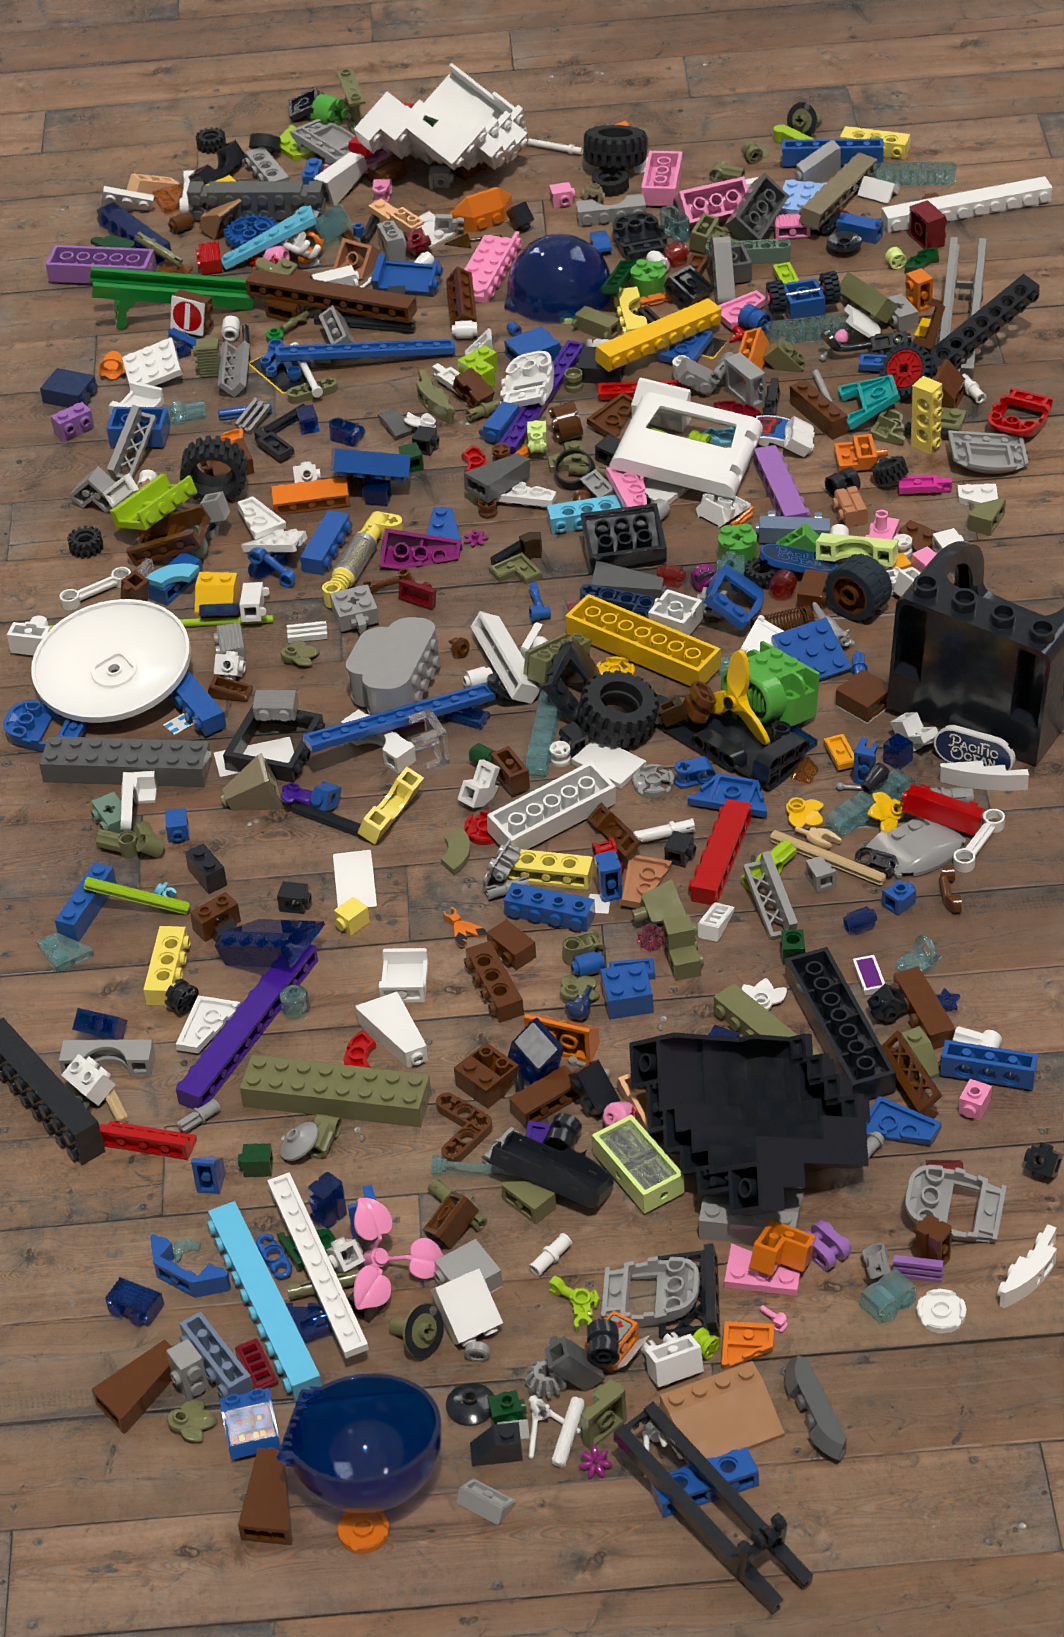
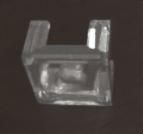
(434, 738)

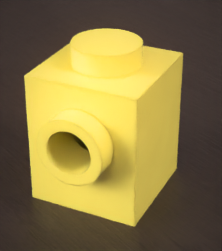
(351, 916)

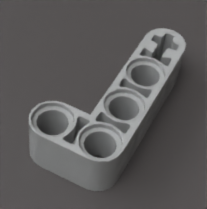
(721, 255)

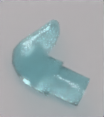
(185, 1244)

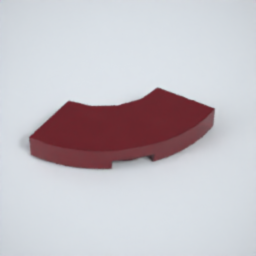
(739, 408)

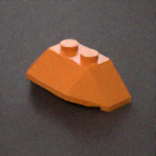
(483, 209)

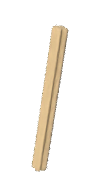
(835, 860)

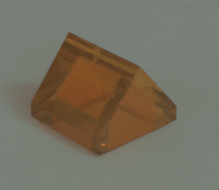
(805, 771)

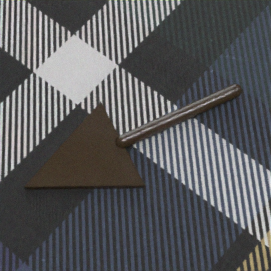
(464, 241)

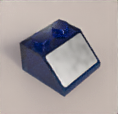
(536, 1051)

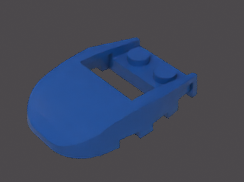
(740, 584)
(30, 720)

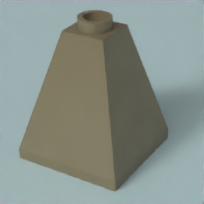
(253, 788)

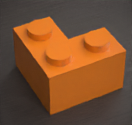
(781, 1245)

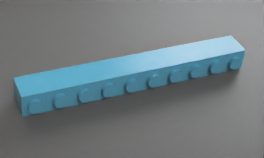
(264, 1299)

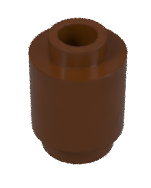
(181, 222)

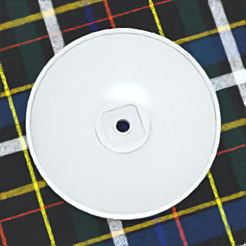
(126, 635)

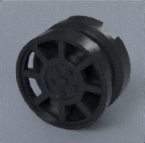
(181, 996)

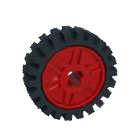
(906, 357)

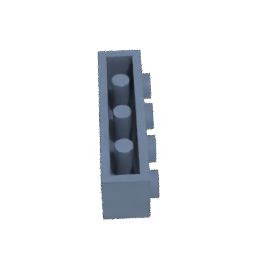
(219, 1361)

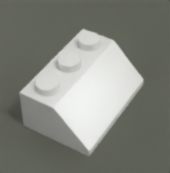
(663, 418)

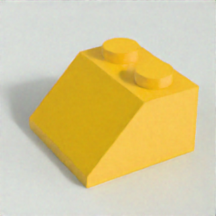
(216, 588)

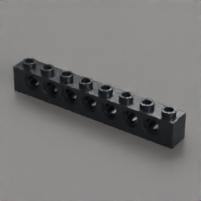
(986, 322)

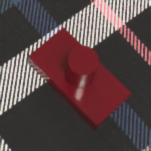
(417, 593)

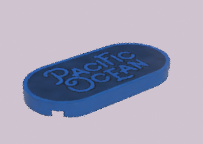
(794, 559)

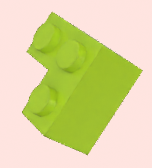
(482, 361)

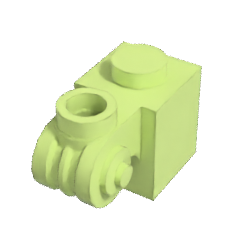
(537, 436)

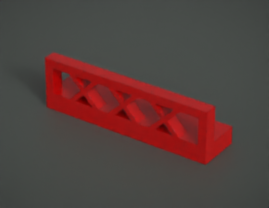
(148, 1140)

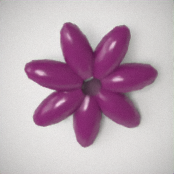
(475, 537)
(589, 1463)

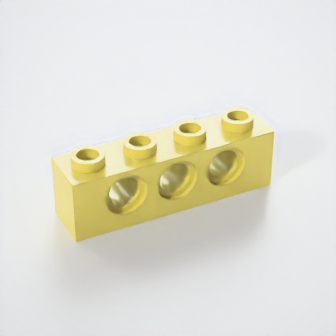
(895, 144)
(926, 415)
(554, 869)
(166, 963)

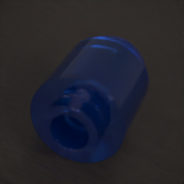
(860, 920)

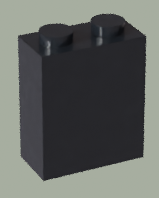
(594, 372)

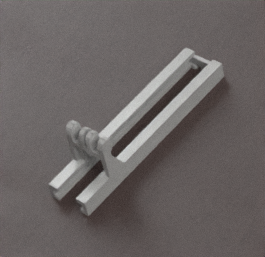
(952, 283)

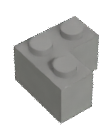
(92, 489)

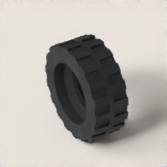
(615, 188)

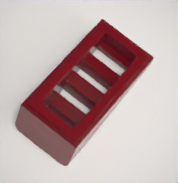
(249, 1352)

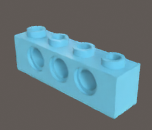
(567, 518)

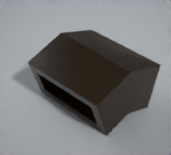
(531, 545)

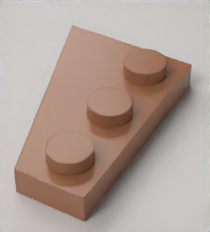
(642, 876)

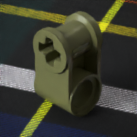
(580, 945)

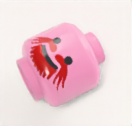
(275, 253)
(617, 1111)

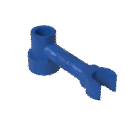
(538, 611)

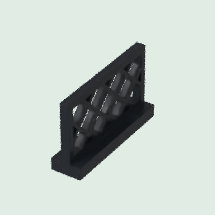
(710, 1295)

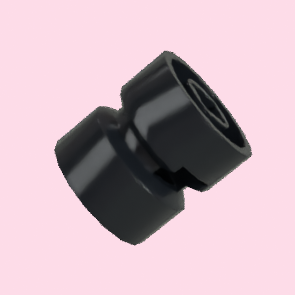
(843, 479)
(562, 1130)
(603, 1343)

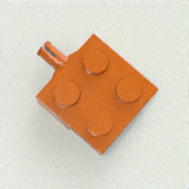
(858, 454)

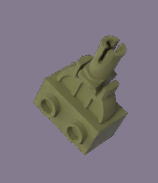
(704, 230)

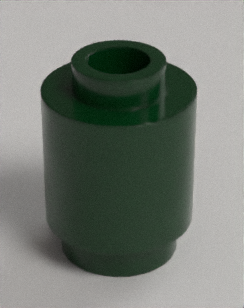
(480, 752)

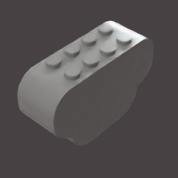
(393, 664)

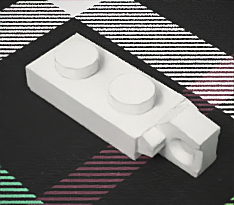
(444, 375)

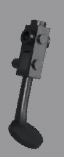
(877, 343)

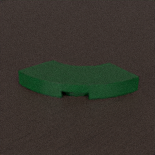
(922, 259)

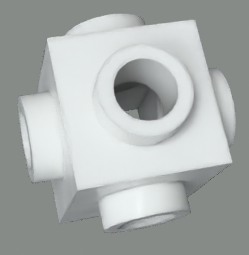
(306, 468)
(229, 665)
(352, 1254)

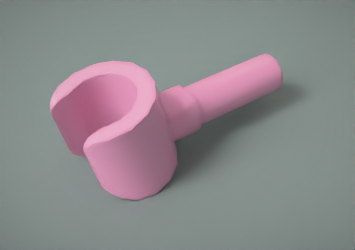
(778, 1320)

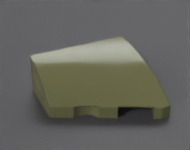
(889, 427)

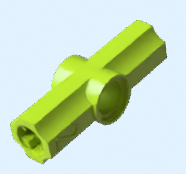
(781, 855)

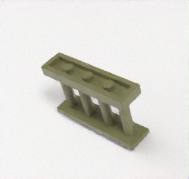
(353, 97)

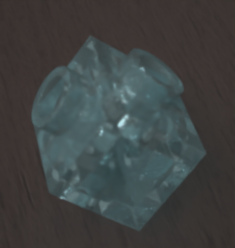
(732, 557)

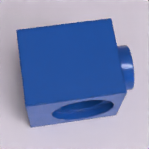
(177, 825)

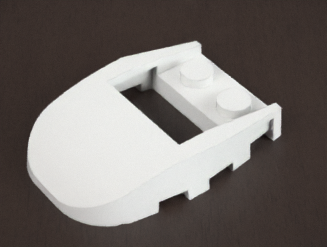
(528, 371)

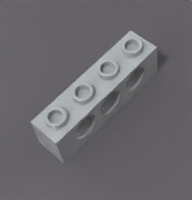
(264, 165)

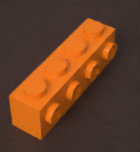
(310, 496)

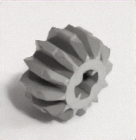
(543, 1380)

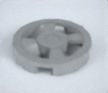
(651, 779)

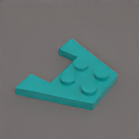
(875, 397)

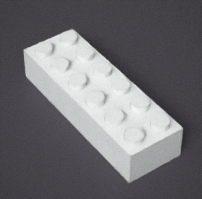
(551, 807)

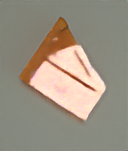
(169, 197)

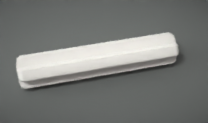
(568, 1432)

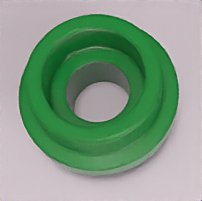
(274, 333)

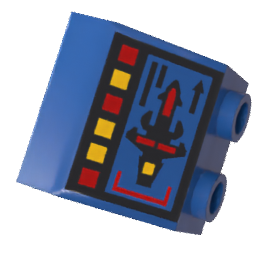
(249, 1422)

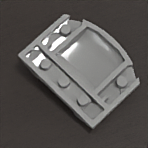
(326, 140)
(988, 451)
(919, 846)

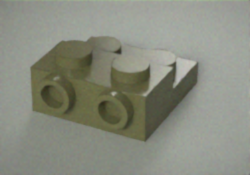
(605, 1414)

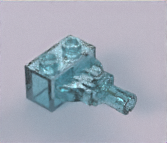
(333, 223)

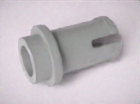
(874, 1141)

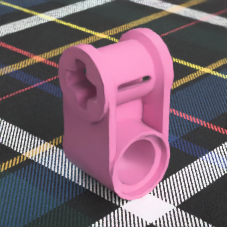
(382, 189)

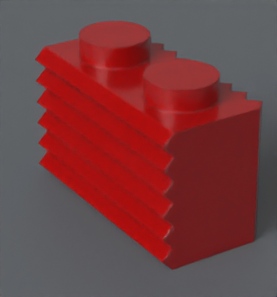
(209, 258)

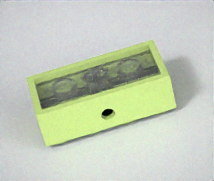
(638, 1163)

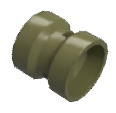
(752, 151)
(573, 380)

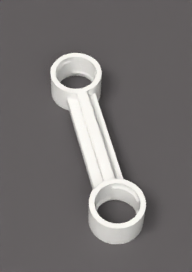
(184, 206)
(91, 590)
(979, 840)

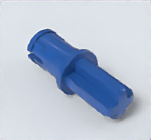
(858, 662)

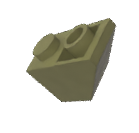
(784, 357)

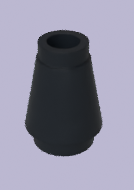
(875, 777)

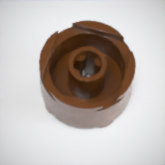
(566, 422)

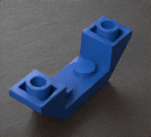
(208, 1282)

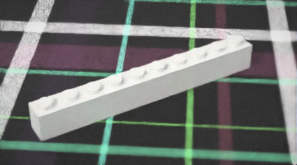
(974, 202)

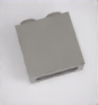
(466, 1259)

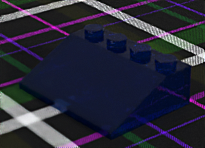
(267, 942)

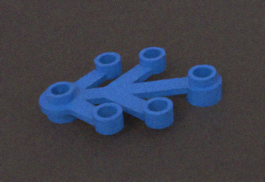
(293, 372)

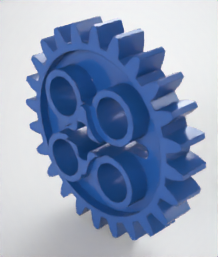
(246, 228)

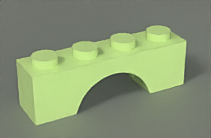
(835, 547)

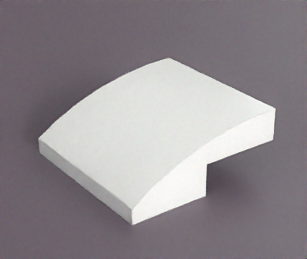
(861, 322)

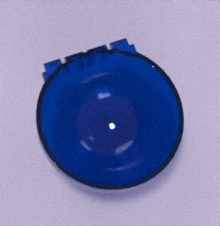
(556, 278)
(363, 1441)

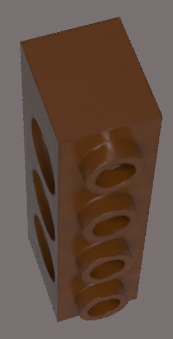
(494, 982)

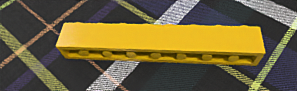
(658, 334)

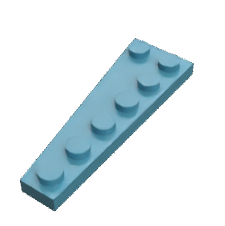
(294, 224)

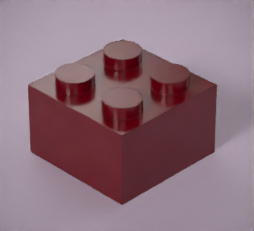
(927, 225)

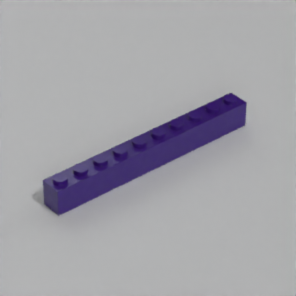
(241, 1032)

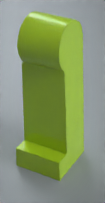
(783, 132)

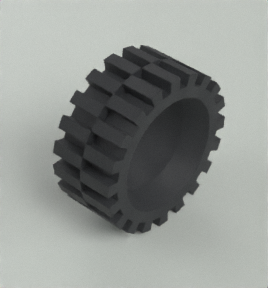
(216, 450)

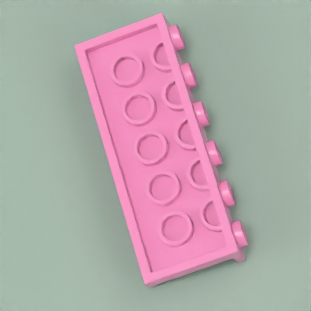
(490, 264)

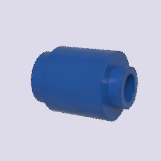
(587, 964)

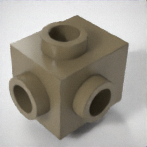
(592, 188)

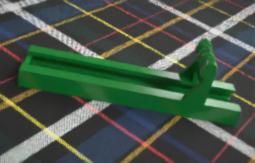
(131, 286)

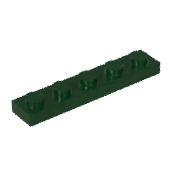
(618, 277)

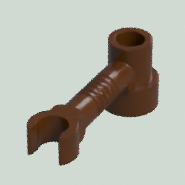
(402, 573)

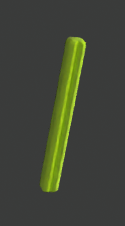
(136, 895)

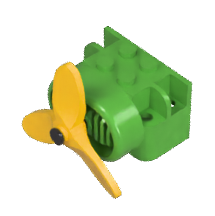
(767, 688)

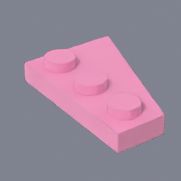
(732, 308)
(742, 1277)

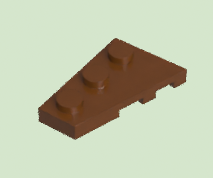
(612, 416)

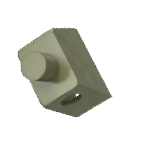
(659, 904)

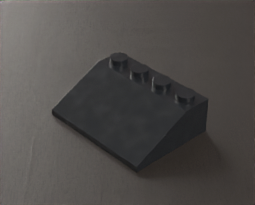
(624, 536)

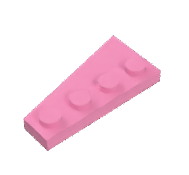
(628, 487)

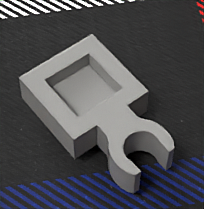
(446, 223)

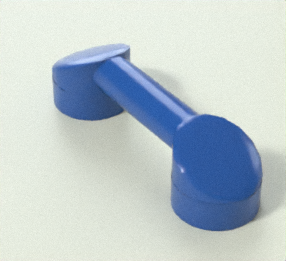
(259, 554)

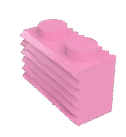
(789, 227)

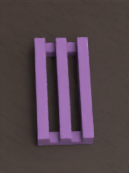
(919, 1268)

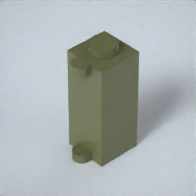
(596, 323)

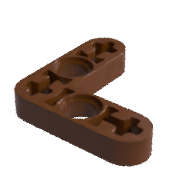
(468, 1124)

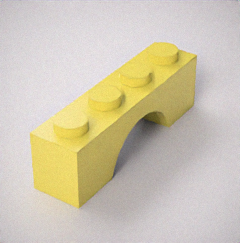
(625, 302)
(399, 796)

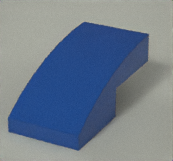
(600, 240)

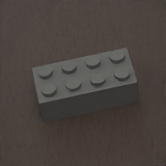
(757, 209)

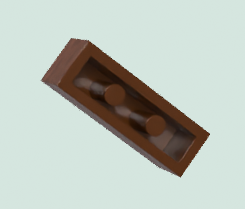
(543, 1097)

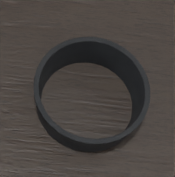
(572, 485)

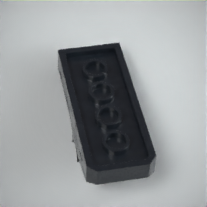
(556, 1170)

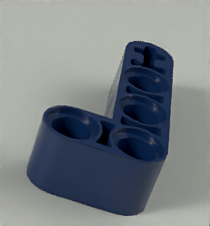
(630, 601)

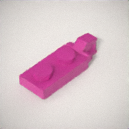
(924, 484)

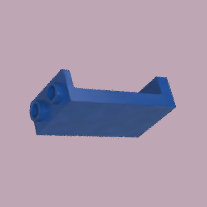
(417, 277)

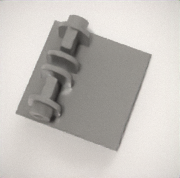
(502, 864)

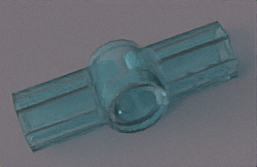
(186, 411)

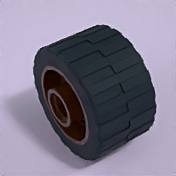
(858, 587)

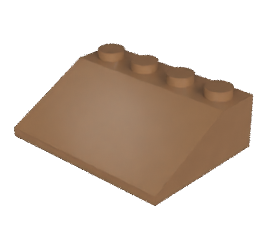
(724, 1411)

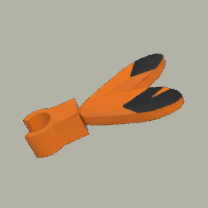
(462, 928)

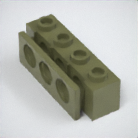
(539, 658)

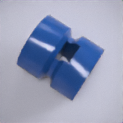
(753, 317)

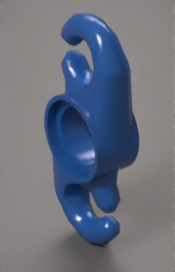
(281, 1261)

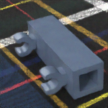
(776, 527)

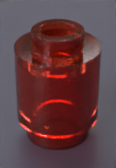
(672, 574)

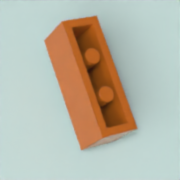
(754, 346)

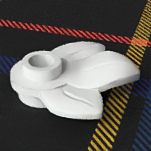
(426, 420)
(765, 993)

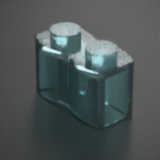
(675, 223)
(888, 1296)

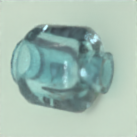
(294, 1001)

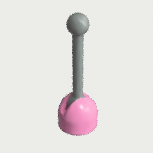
(842, 337)

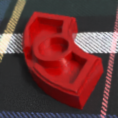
(474, 458)
(359, 1050)

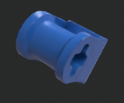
(694, 770)

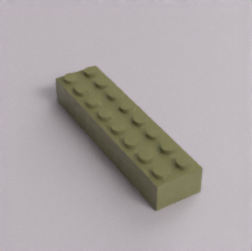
(336, 1090)

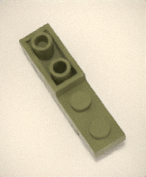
(434, 399)

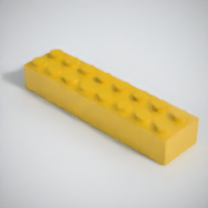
(643, 641)

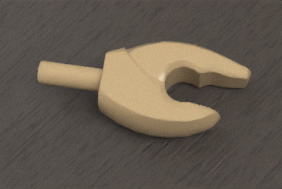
(819, 836)

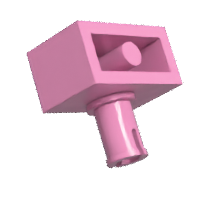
(883, 526)

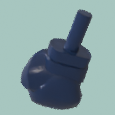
(580, 1007)

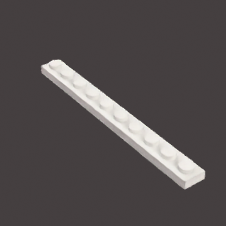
(318, 1266)

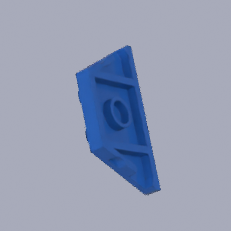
(723, 787)

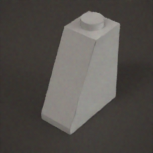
(820, 165)

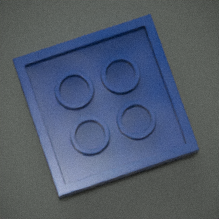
(815, 647)

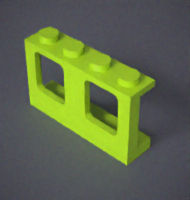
(152, 503)

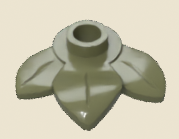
(299, 653)
(576, 986)
(192, 1420)

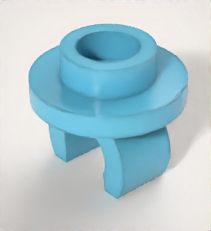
(164, 891)

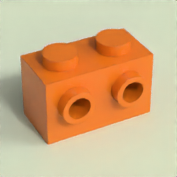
(919, 289)

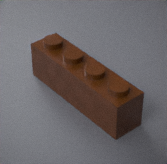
(818, 409)
(923, 1006)

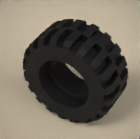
(615, 146)
(622, 691)

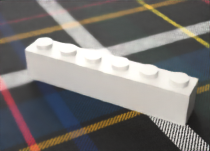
(504, 657)

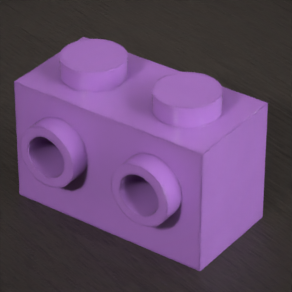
(72, 421)

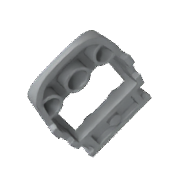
(931, 1193)
(675, 1292)

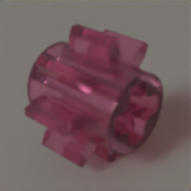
(650, 937)

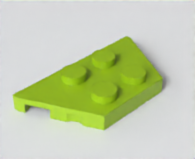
(292, 149)

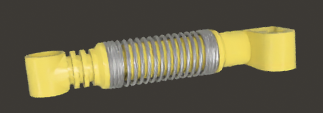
(359, 552)

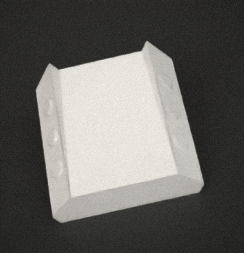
(720, 508)

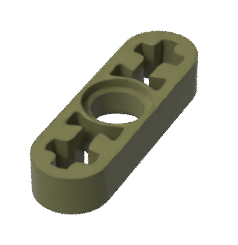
(302, 392)

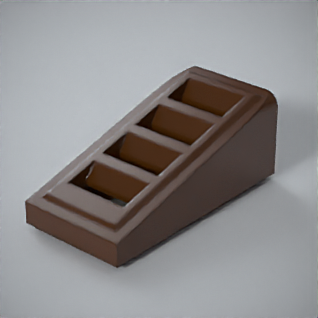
(223, 689)

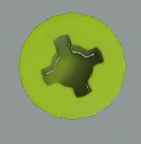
(708, 1343)

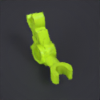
(580, 1299)

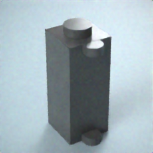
(572, 1363)

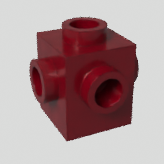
(418, 242)

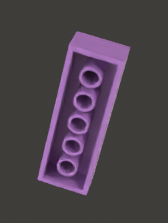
(74, 262)

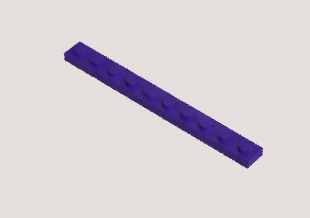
(518, 429)

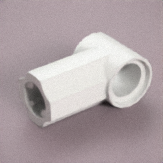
(987, 1038)

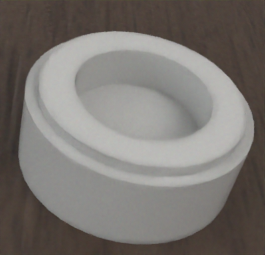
(477, 1351)

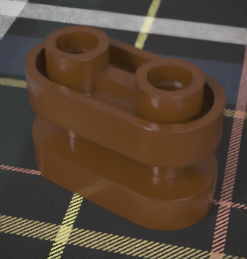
(699, 702)

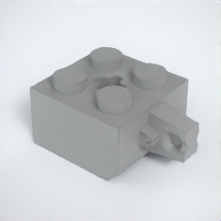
(354, 608)

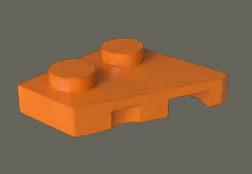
(745, 1342)

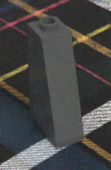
(497, 477)
(628, 580)

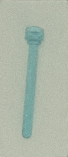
(441, 1165)

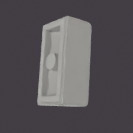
(484, 1501)

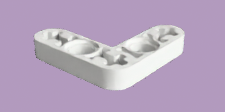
(126, 801)

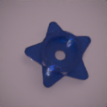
(950, 1004)

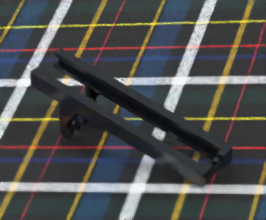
(736, 1558)

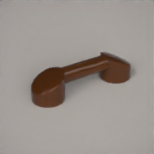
(952, 902)

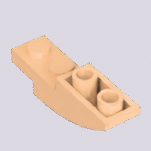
(403, 218)

